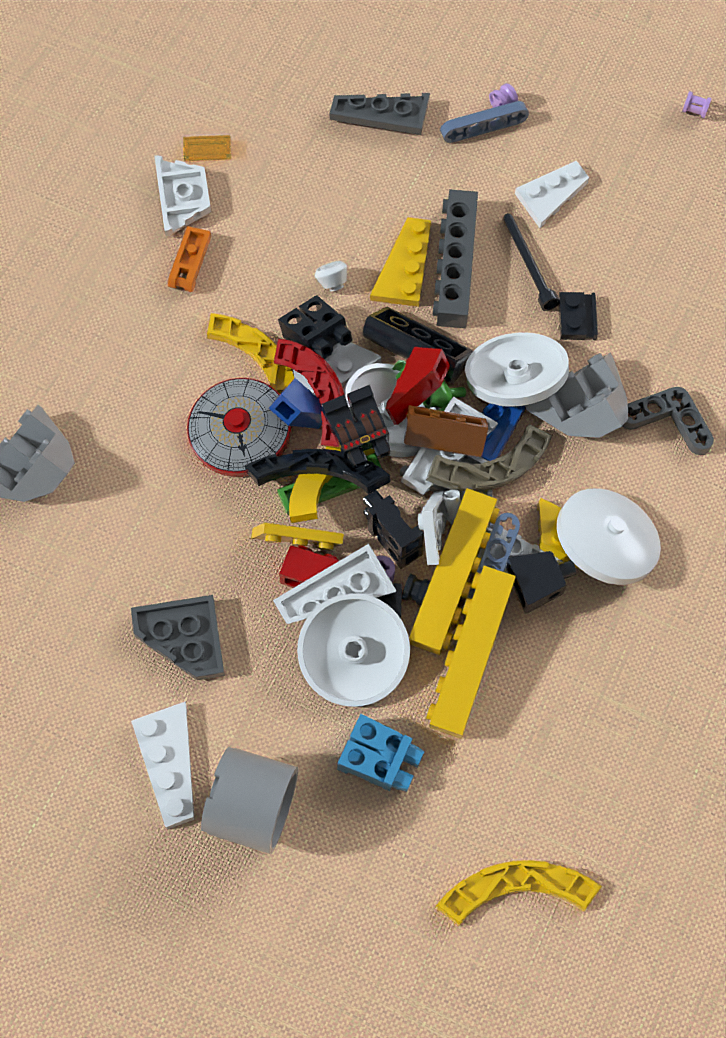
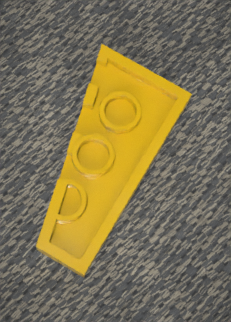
(404, 269)

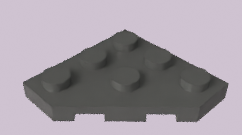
(183, 634)

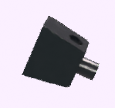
(539, 578)

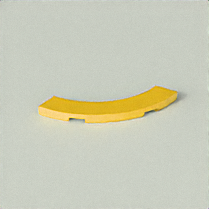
(253, 343)
(307, 492)
(516, 878)

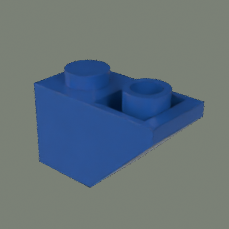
(298, 406)

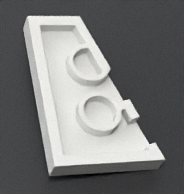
(433, 523)

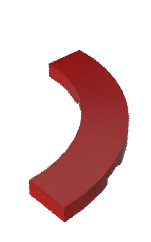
(317, 372)

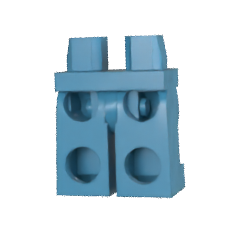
(378, 754)

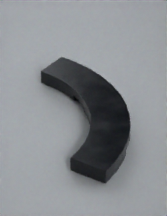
(317, 461)

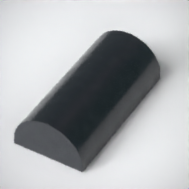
(402, 334)

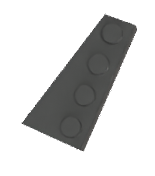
(391, 113)

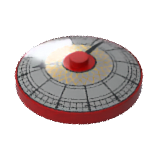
(235, 426)

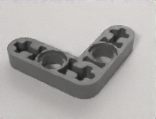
(671, 408)

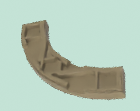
(491, 473)

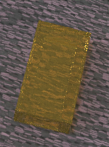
(207, 147)

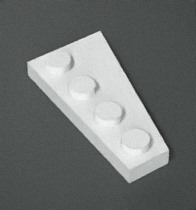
(165, 750)

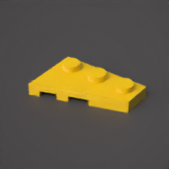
(297, 536)

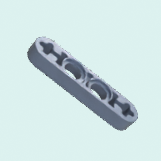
(461, 129)
(487, 559)

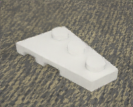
(549, 192)

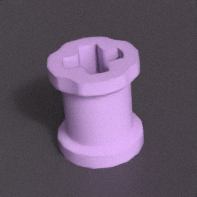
(697, 100)

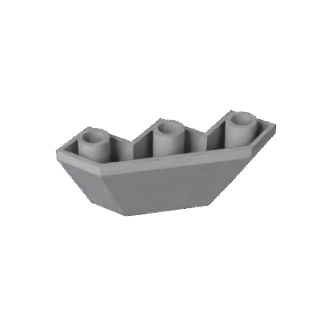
(588, 402)
(34, 458)

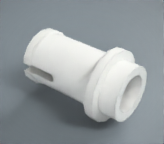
(452, 503)

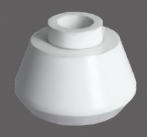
(332, 275)

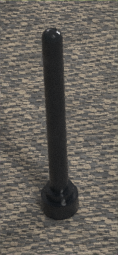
(547, 298)

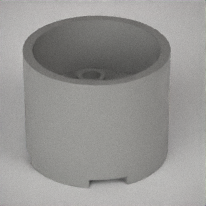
(249, 800)

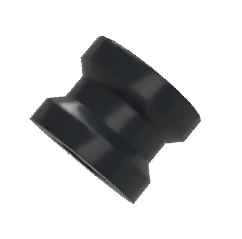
(415, 589)

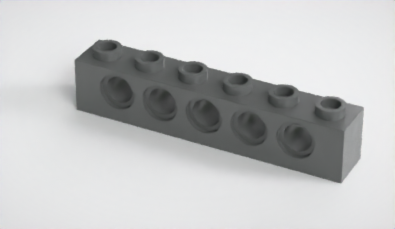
(455, 312)

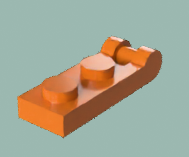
(189, 258)

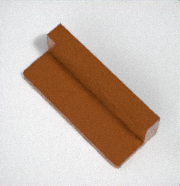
(445, 431)

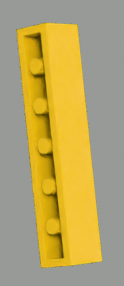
(452, 573)
(471, 652)

